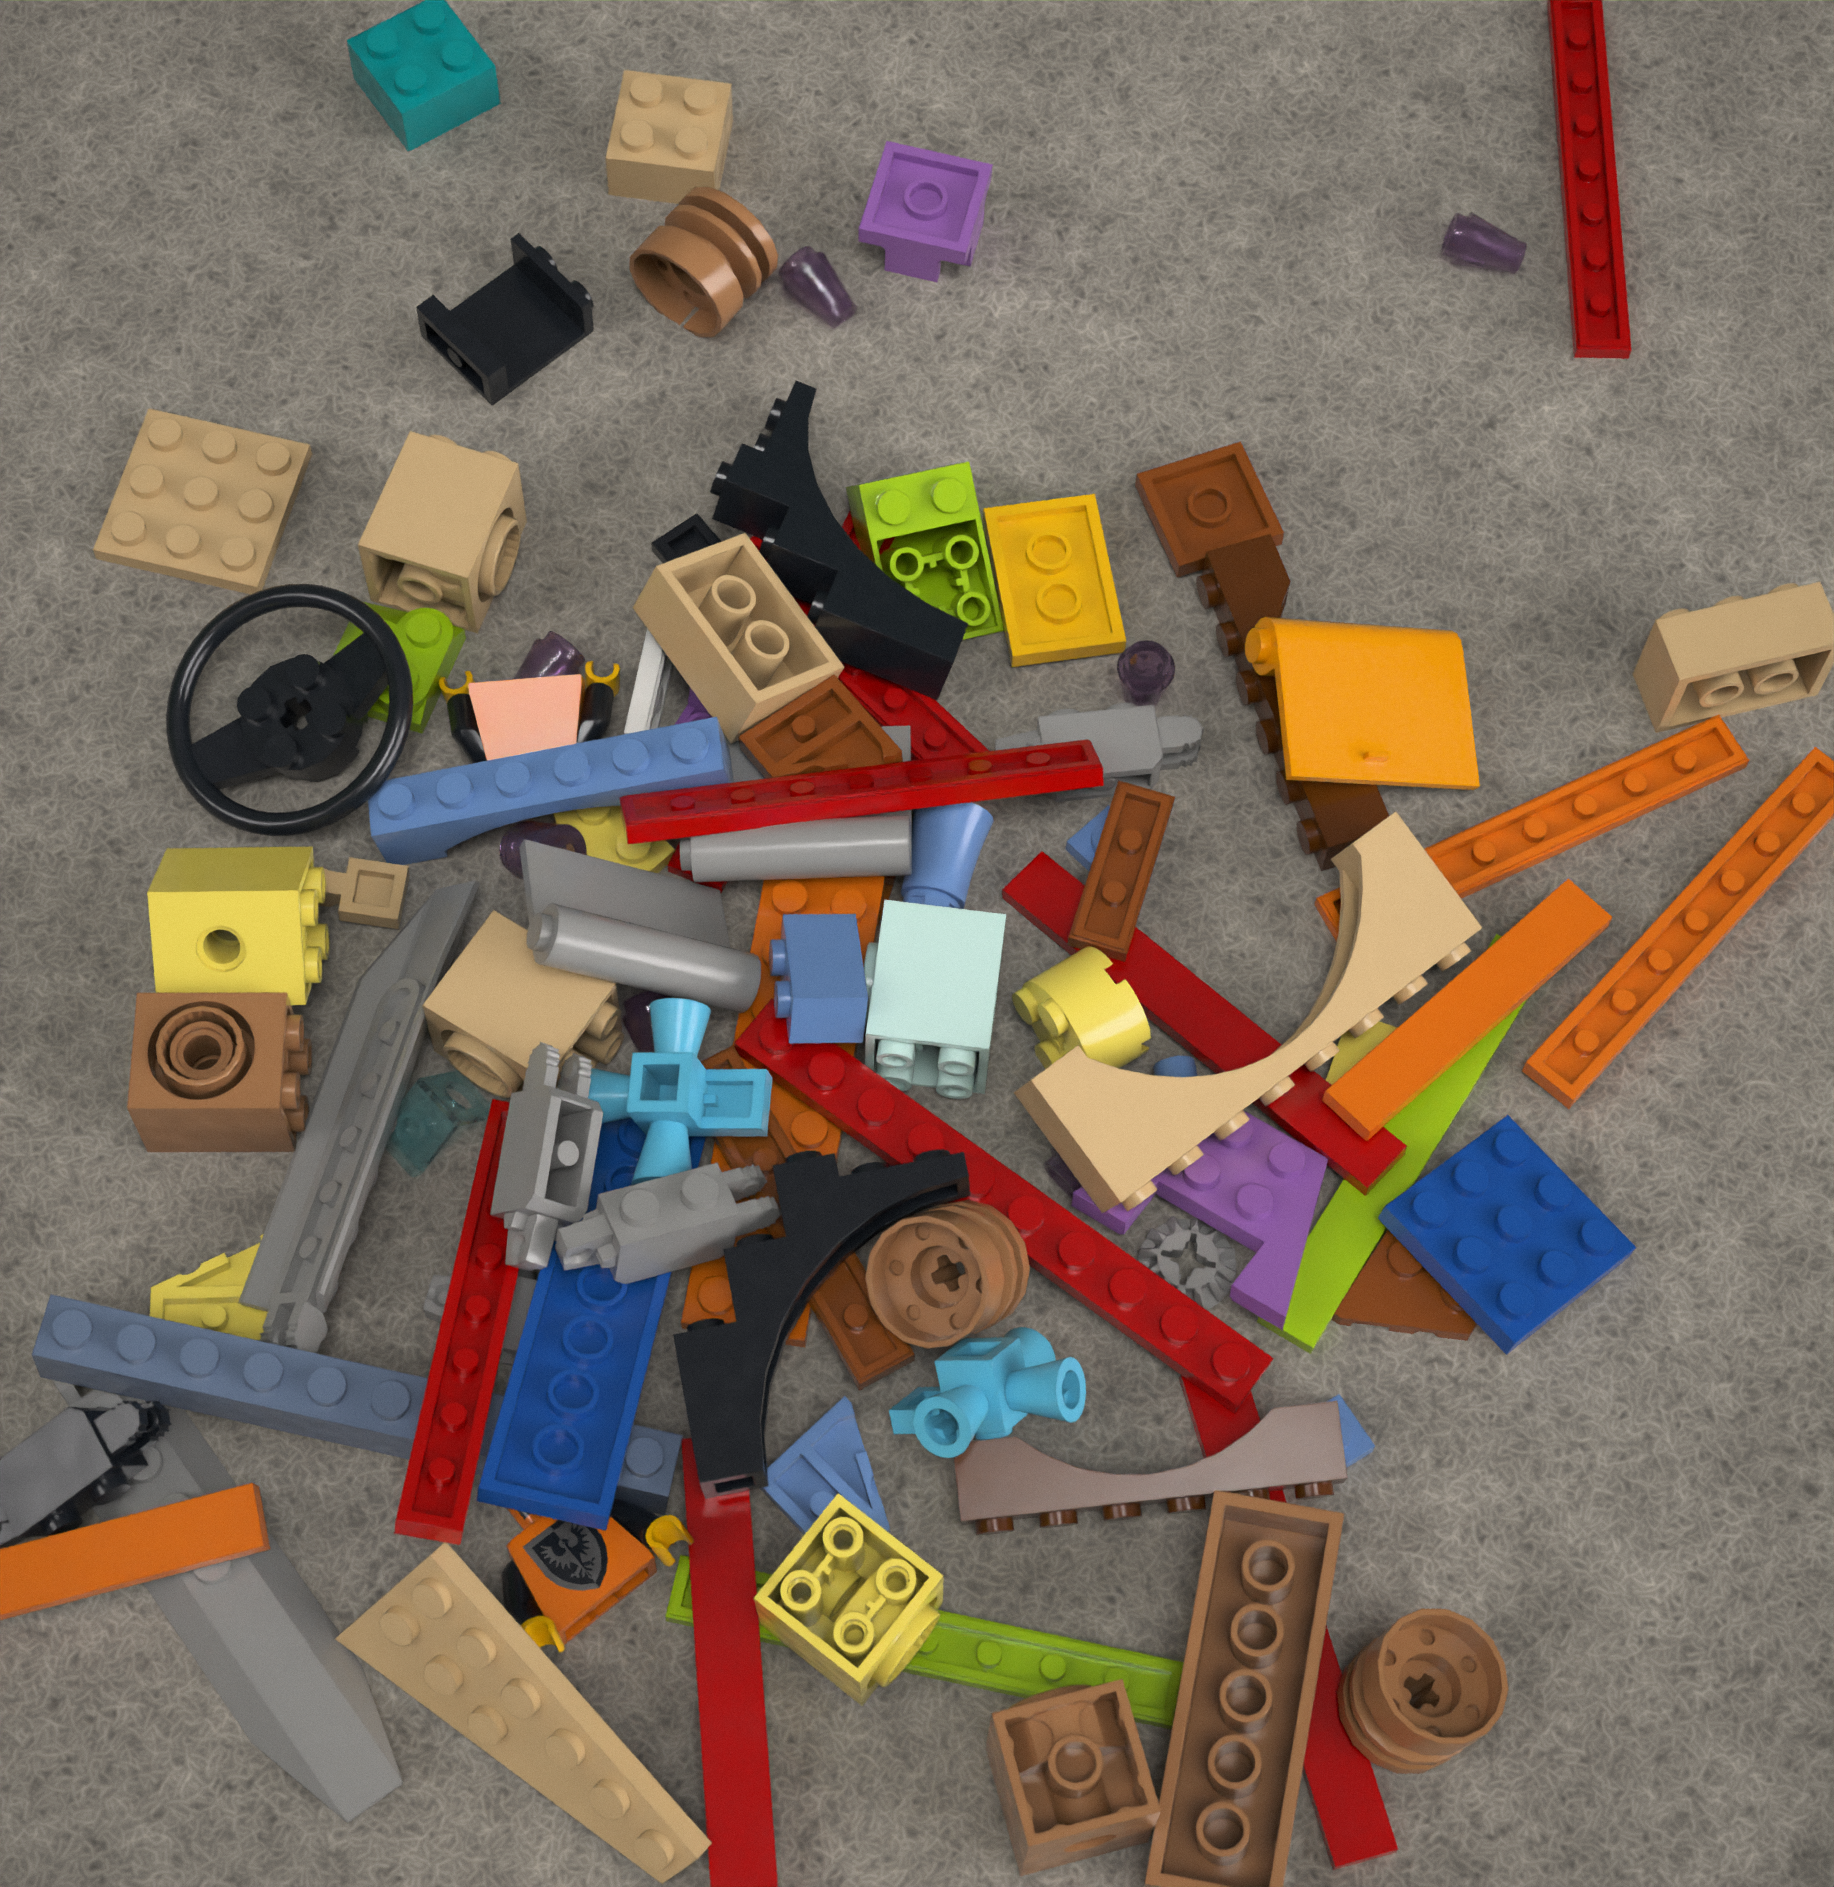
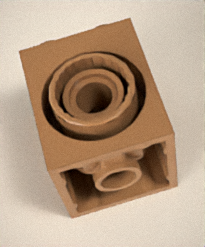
(218, 1072)
(1071, 1775)

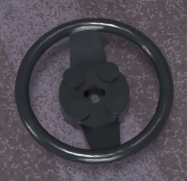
(267, 732)

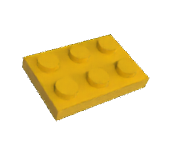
(1053, 580)

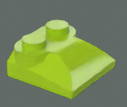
(430, 650)

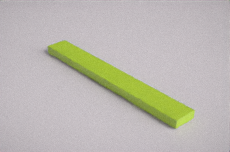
(1350, 1223)
(1009, 1658)

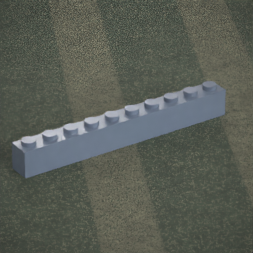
(281, 1387)

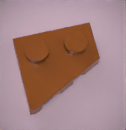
(818, 734)
(1402, 1296)

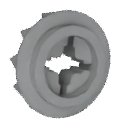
(1170, 1239)

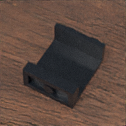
(510, 323)

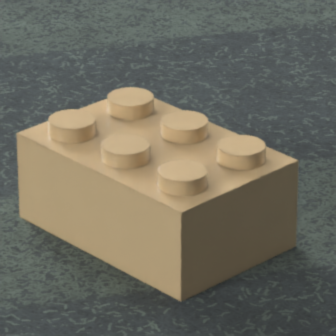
(734, 633)
(1736, 656)

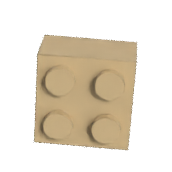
(668, 136)

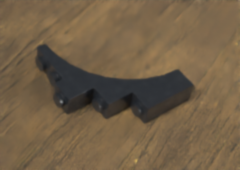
(854, 603)
(771, 1280)

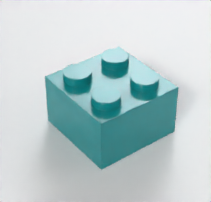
(423, 72)

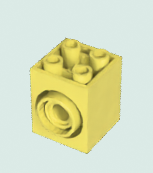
(238, 921)
(852, 1601)

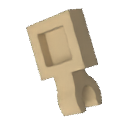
(368, 892)

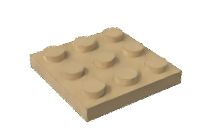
(203, 502)

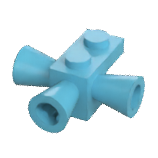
(677, 1096)
(988, 1390)

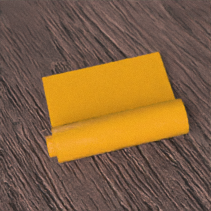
(1369, 702)

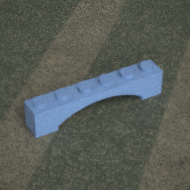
(434, 810)

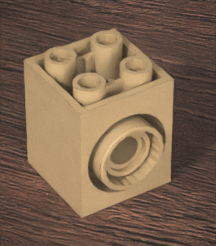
(444, 530)
(503, 1004)

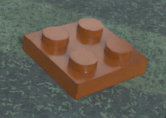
(1206, 505)

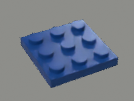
(1506, 1233)

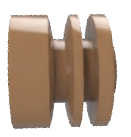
(704, 258)
(917, 1281)
(1448, 1674)

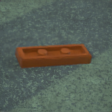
(1121, 870)

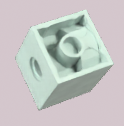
(933, 996)

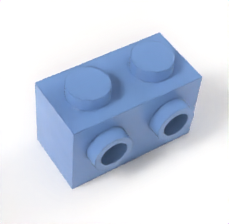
(821, 978)

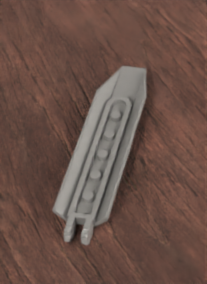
(350, 1125)
(261, 1636)

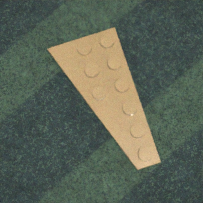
(487, 1678)

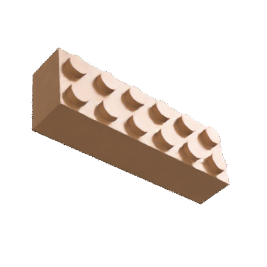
(1245, 1695)

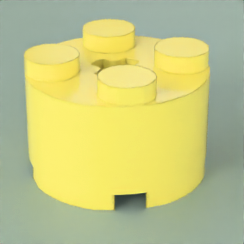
(1083, 1007)

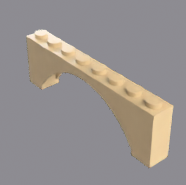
(1130, 1126)

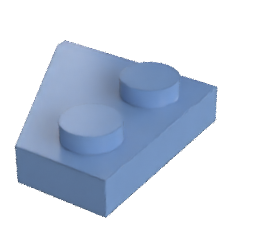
(820, 1466)

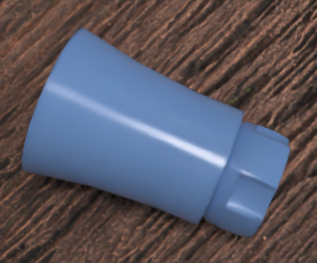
(945, 853)

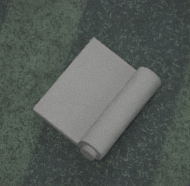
(806, 849)
(633, 928)

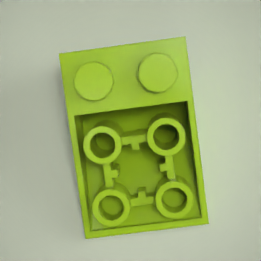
(936, 543)

